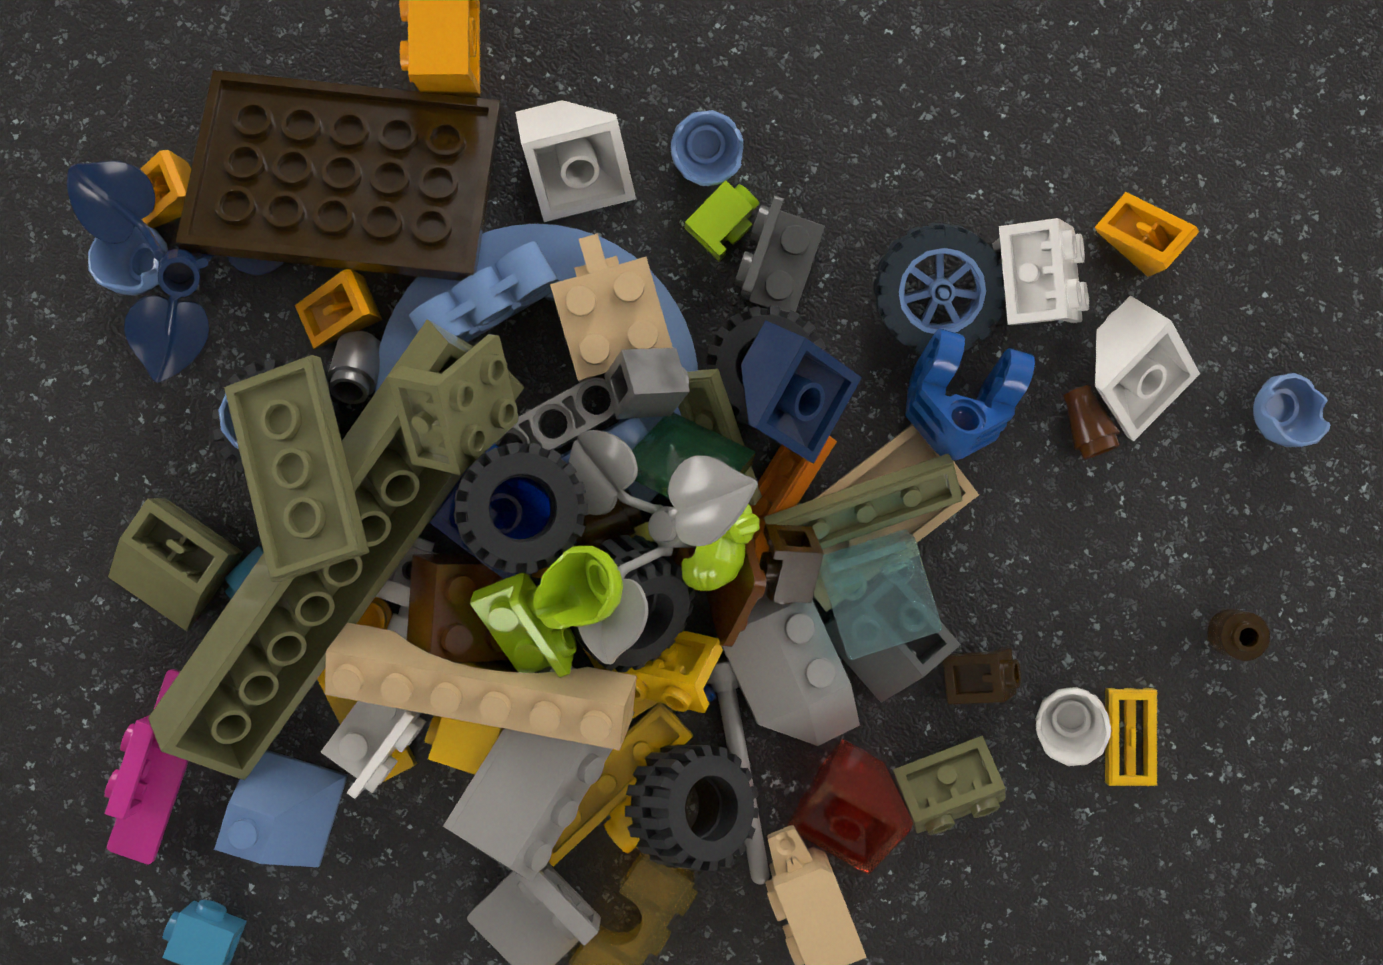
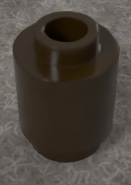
(617, 522)
(1225, 630)

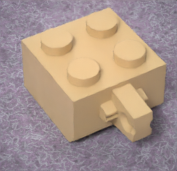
(608, 310)
(811, 900)

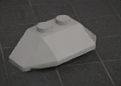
(792, 673)

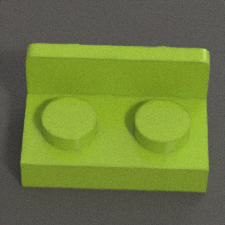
(512, 620)

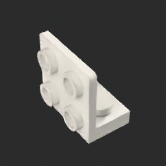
(1042, 272)
(367, 741)

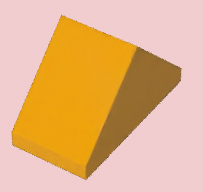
(170, 182)
(1145, 233)
(338, 308)

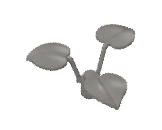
(706, 505)

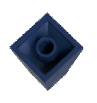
(794, 390)

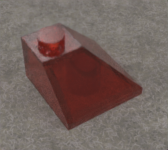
(853, 808)

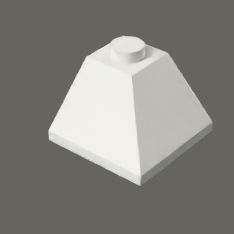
(574, 158)
(1140, 365)

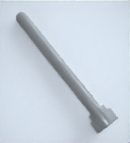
(725, 684)

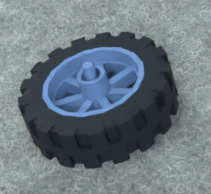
(939, 240)

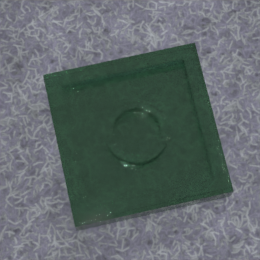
(678, 439)

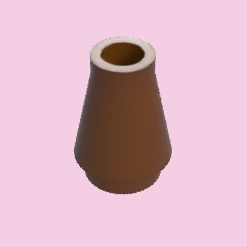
(1090, 424)

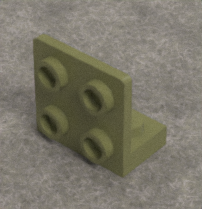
(456, 413)

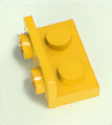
(679, 673)

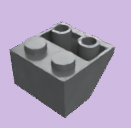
(898, 666)

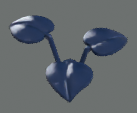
(161, 332)

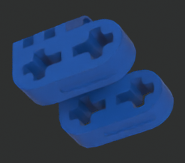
(956, 422)

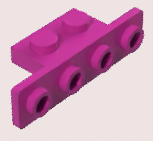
(143, 790)

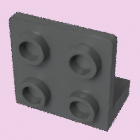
(781, 259)

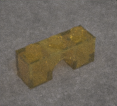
(658, 895)

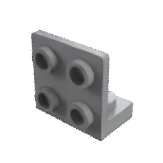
(534, 919)

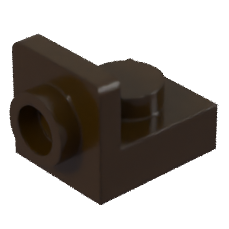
(981, 676)

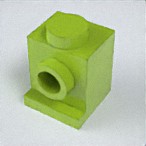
(722, 218)

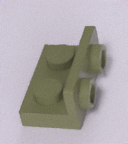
(951, 786)

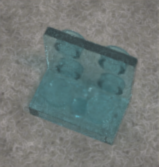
(879, 594)

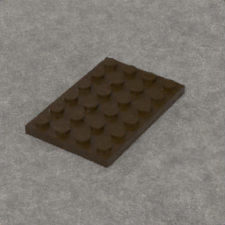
(340, 176)

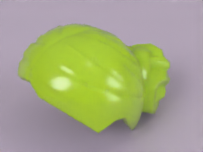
(720, 561)
(578, 589)

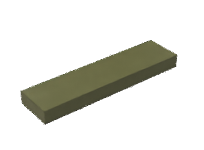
(876, 502)

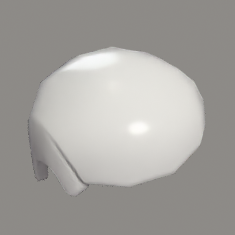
(1073, 726)

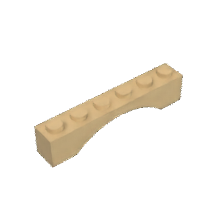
(389, 671)

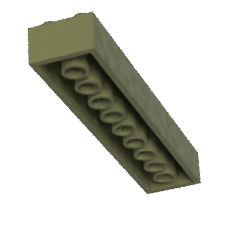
(277, 633)

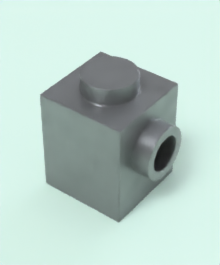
(646, 383)

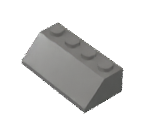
(525, 797)

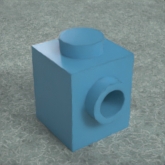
(202, 934)

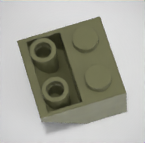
(172, 561)

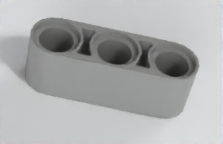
(572, 406)

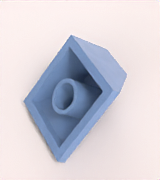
(282, 812)

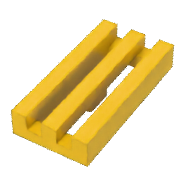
(1130, 696)

